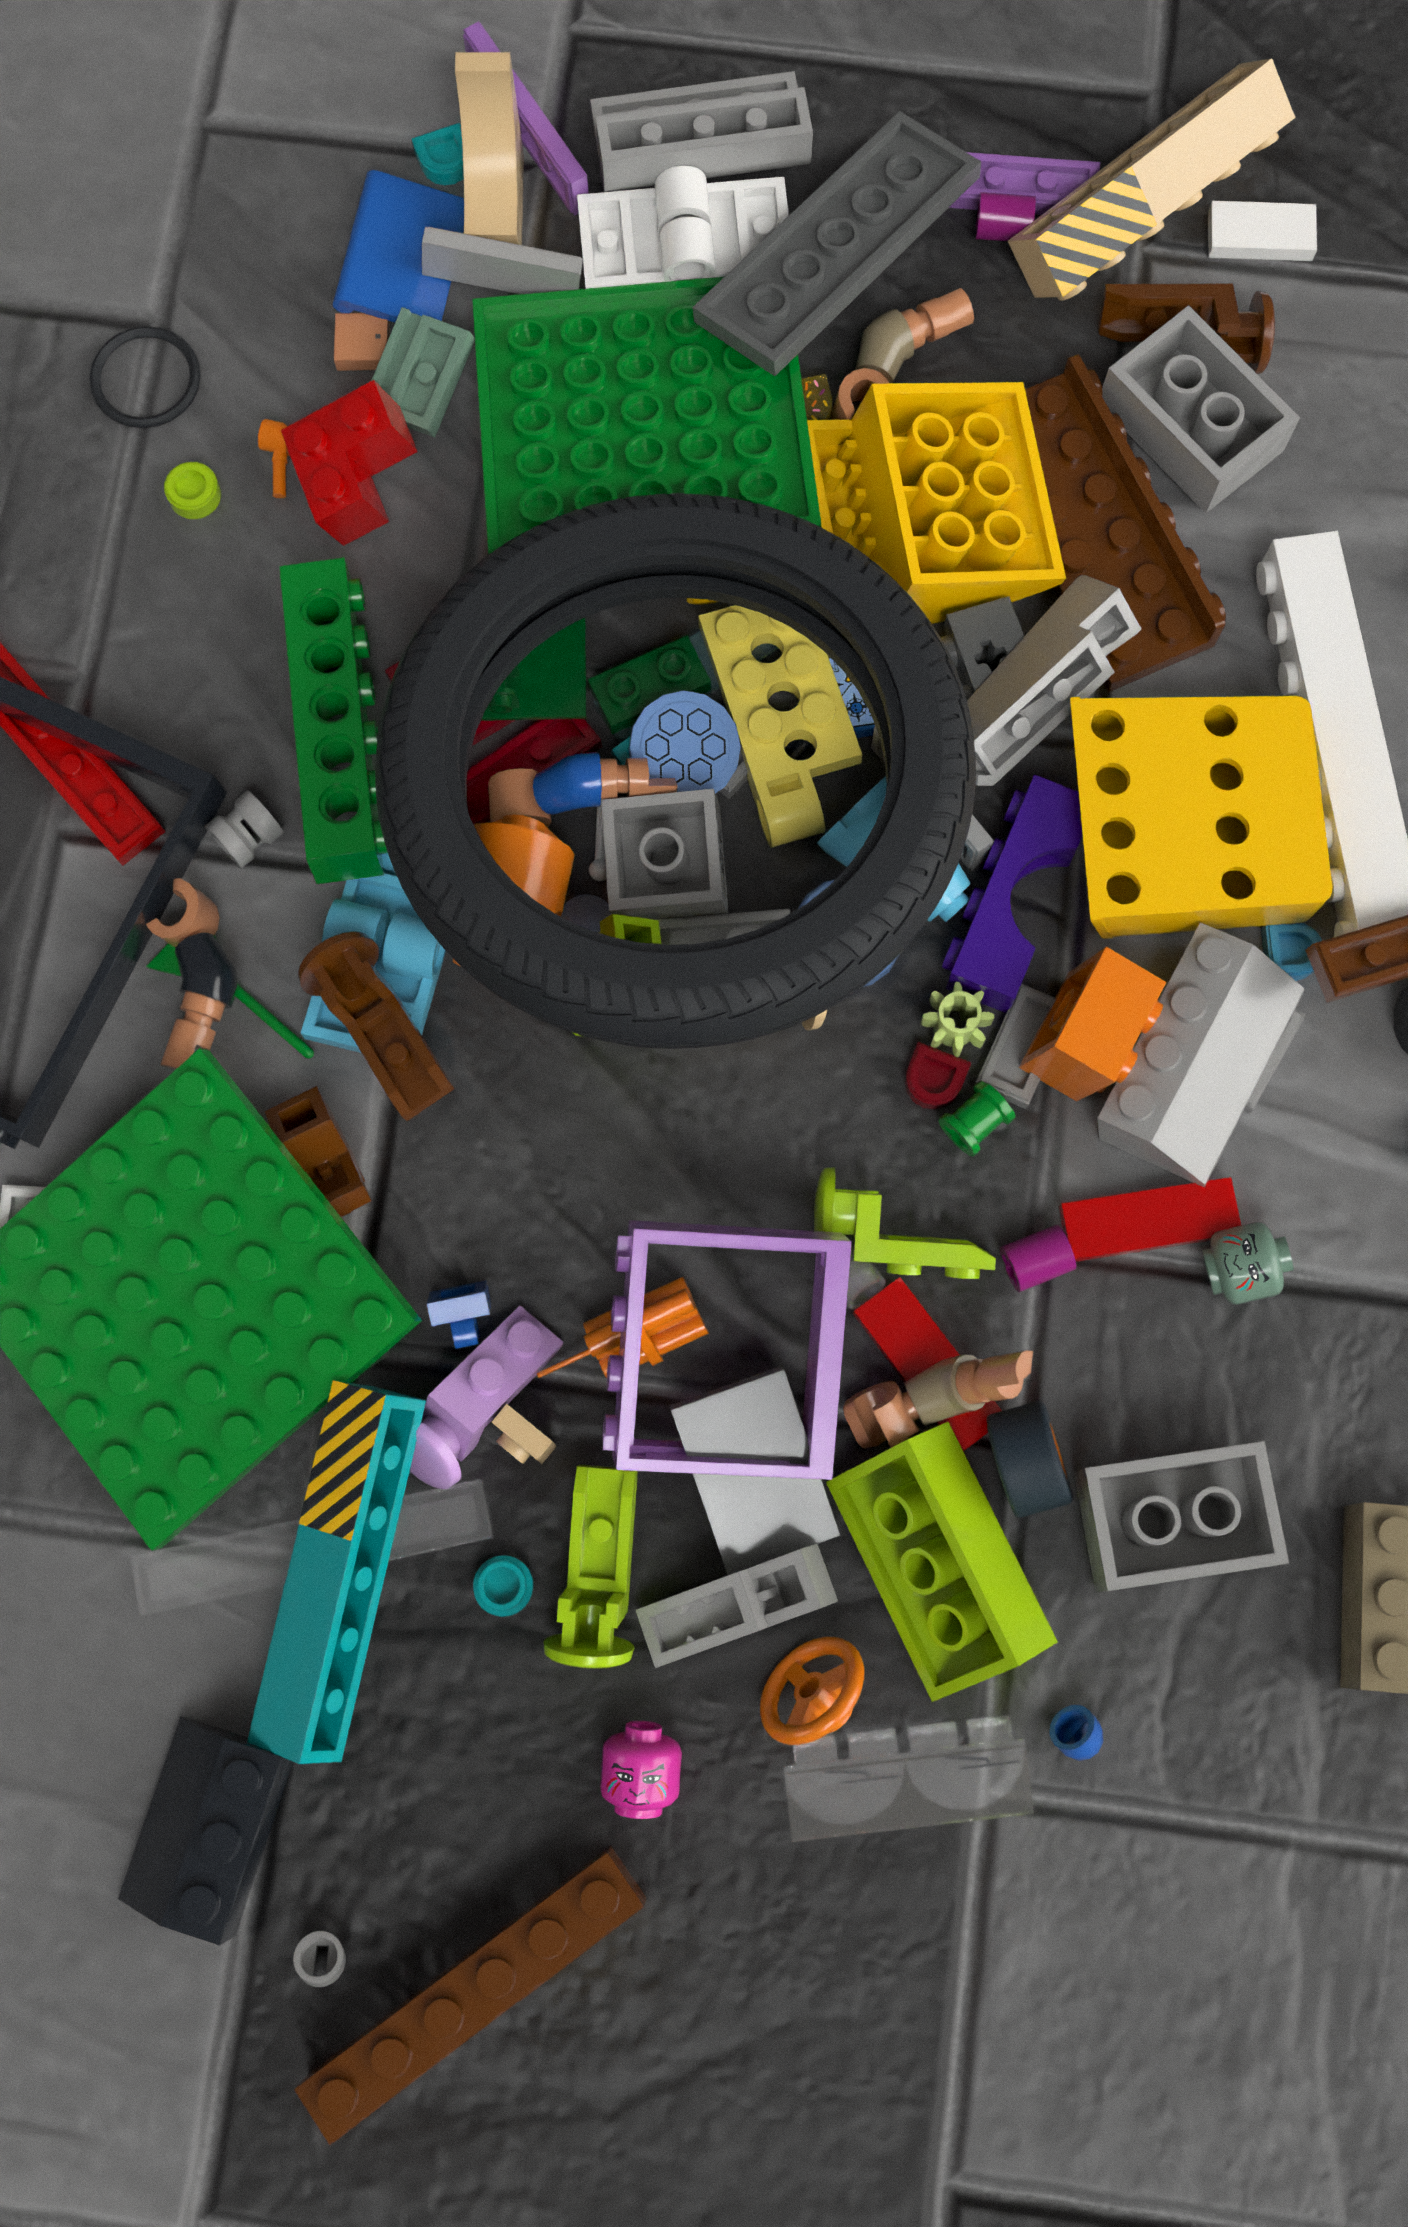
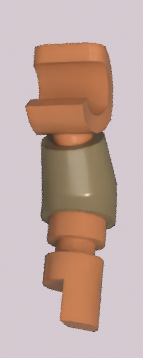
(893, 339)
(937, 1393)

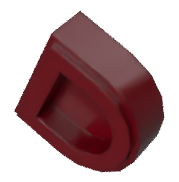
(934, 1077)

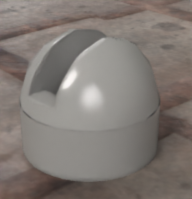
(307, 1954)

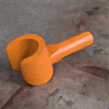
(271, 440)

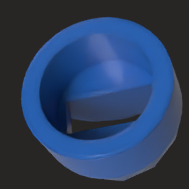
(1076, 1732)

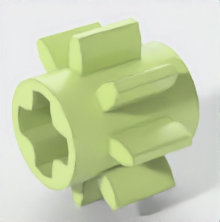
(970, 1012)

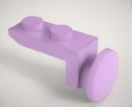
(477, 1393)

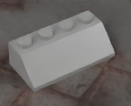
(1201, 1056)

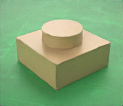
(521, 1437)

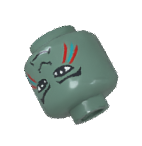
(1247, 1263)

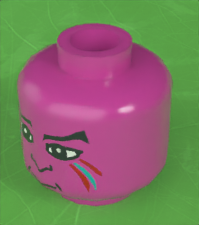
(640, 1770)

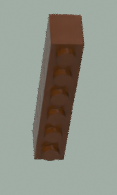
(470, 1994)

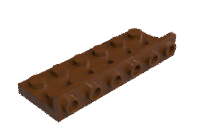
(1117, 527)

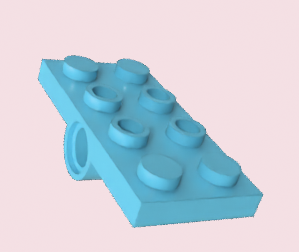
(407, 951)

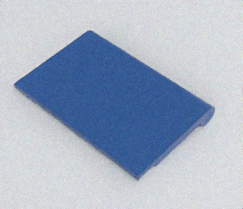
(386, 249)

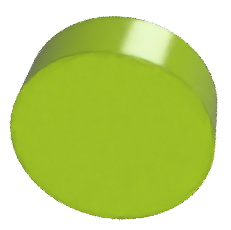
(192, 490)

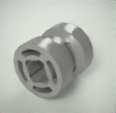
(235, 838)

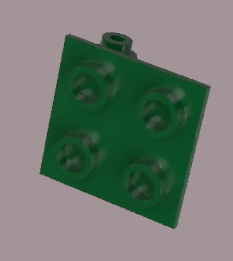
(546, 682)

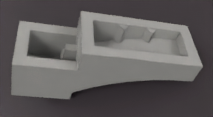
(736, 1605)

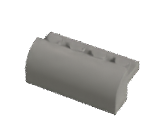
(708, 126)

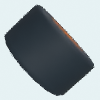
(1029, 1459)

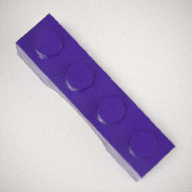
(995, 951)

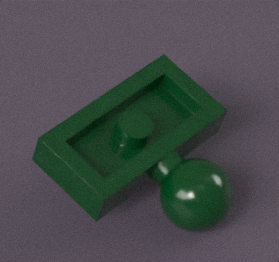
(637, 683)

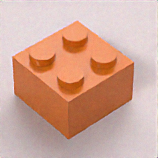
(1094, 1025)

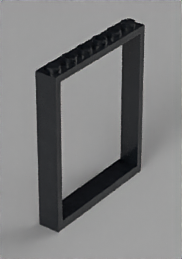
(204, 800)

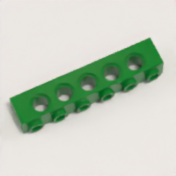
(310, 597)

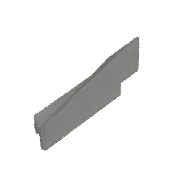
(1051, 663)

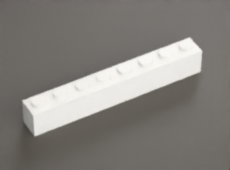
(1327, 665)

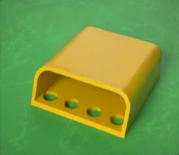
(1199, 812)

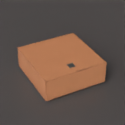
(359, 341)

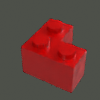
(339, 454)

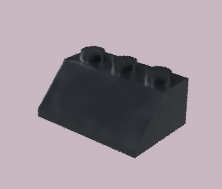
(205, 1832)

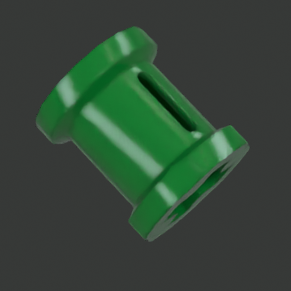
(976, 1118)

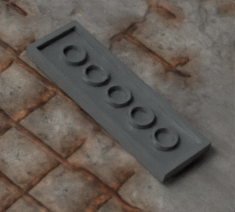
(836, 243)

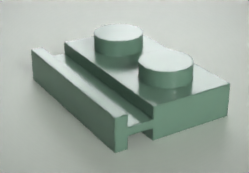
(423, 367)

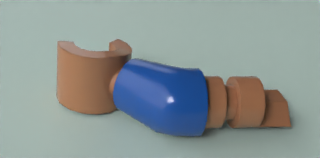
(569, 785)

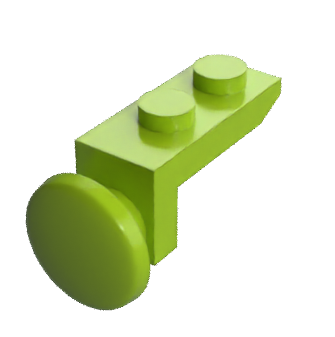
(859, 1215)
(597, 1570)

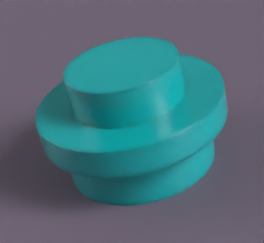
(503, 1586)

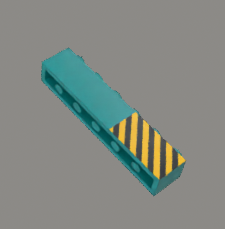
(336, 1573)

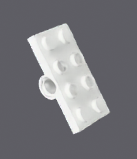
(676, 228)

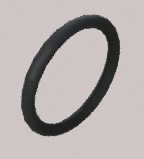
(151, 421)

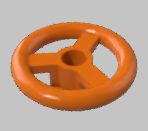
(822, 1700)

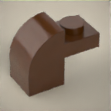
(320, 1148)

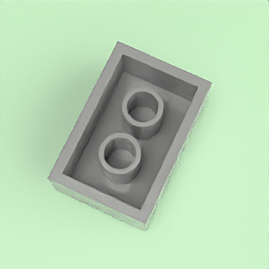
(1198, 409)
(1180, 1517)

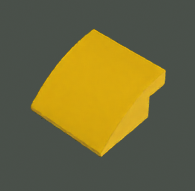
(941, 492)

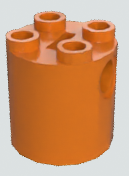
(530, 858)

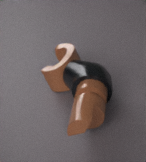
(205, 970)

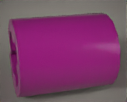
(1003, 215)
(1038, 1258)

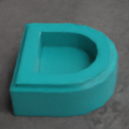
(441, 154)

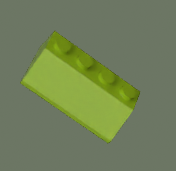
(941, 1562)

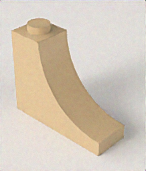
(490, 146)

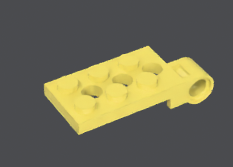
(778, 783)

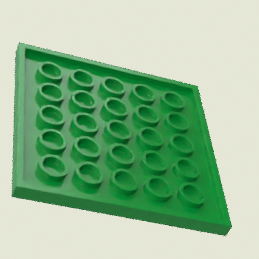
(628, 399)
(188, 1299)

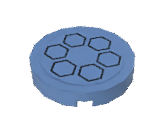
(687, 740)

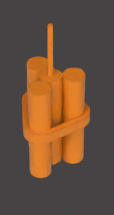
(667, 1324)

